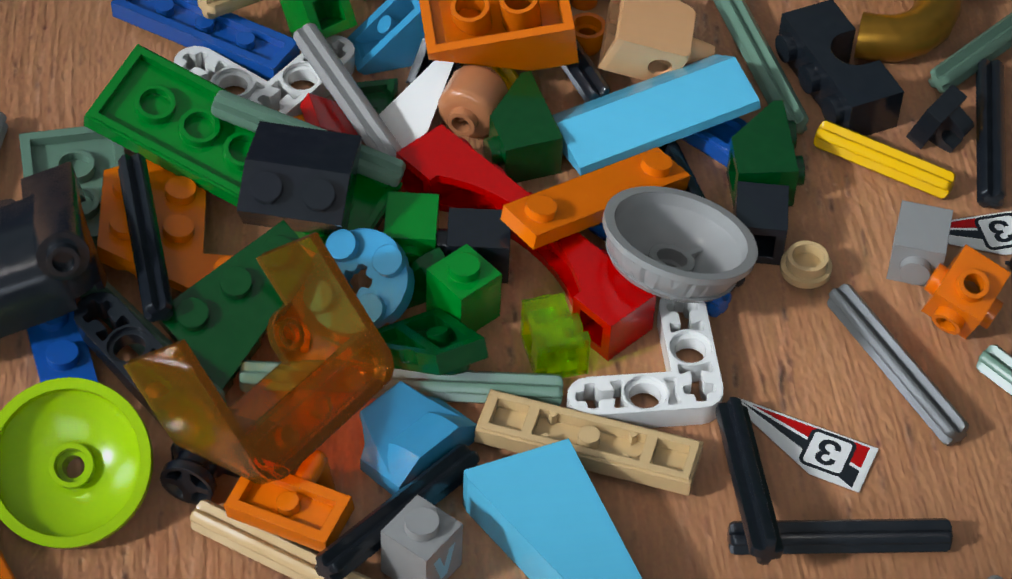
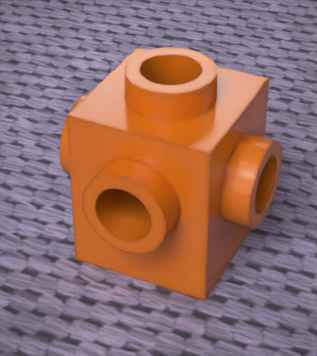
(965, 293)

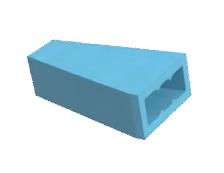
(547, 515)

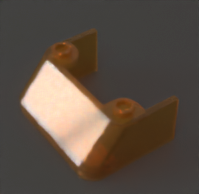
(326, 373)

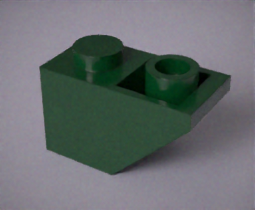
(766, 152)

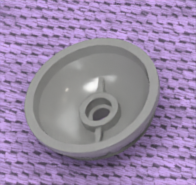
(677, 243)

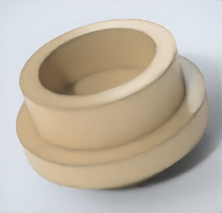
(806, 265)

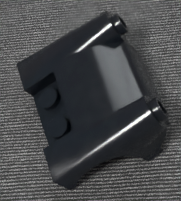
(45, 251)

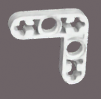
(272, 93)
(671, 387)

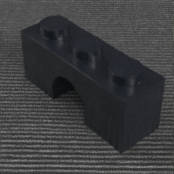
(818, 49)

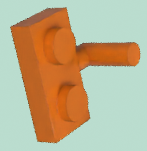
(296, 507)

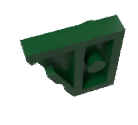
(433, 344)

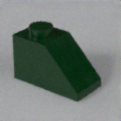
(524, 133)

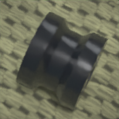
(190, 476)

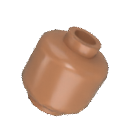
(471, 99)

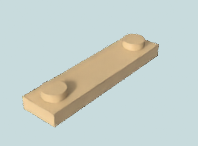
(600, 442)

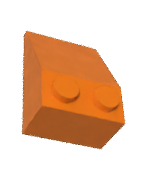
(500, 33)

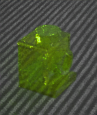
(554, 337)

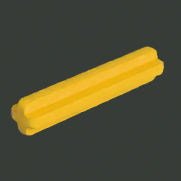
(884, 159)

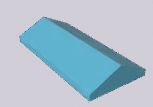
(655, 112)

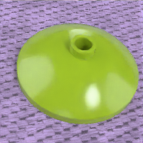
(43, 434)

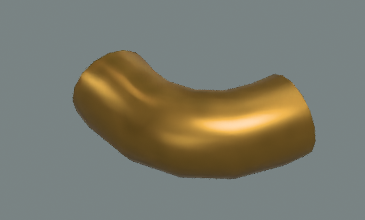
(906, 33)

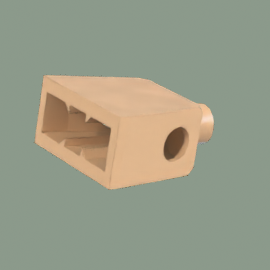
(650, 38)

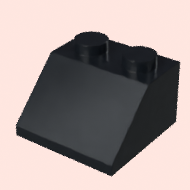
(299, 178)

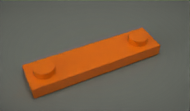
(582, 200)

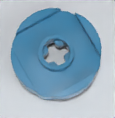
(385, 265)

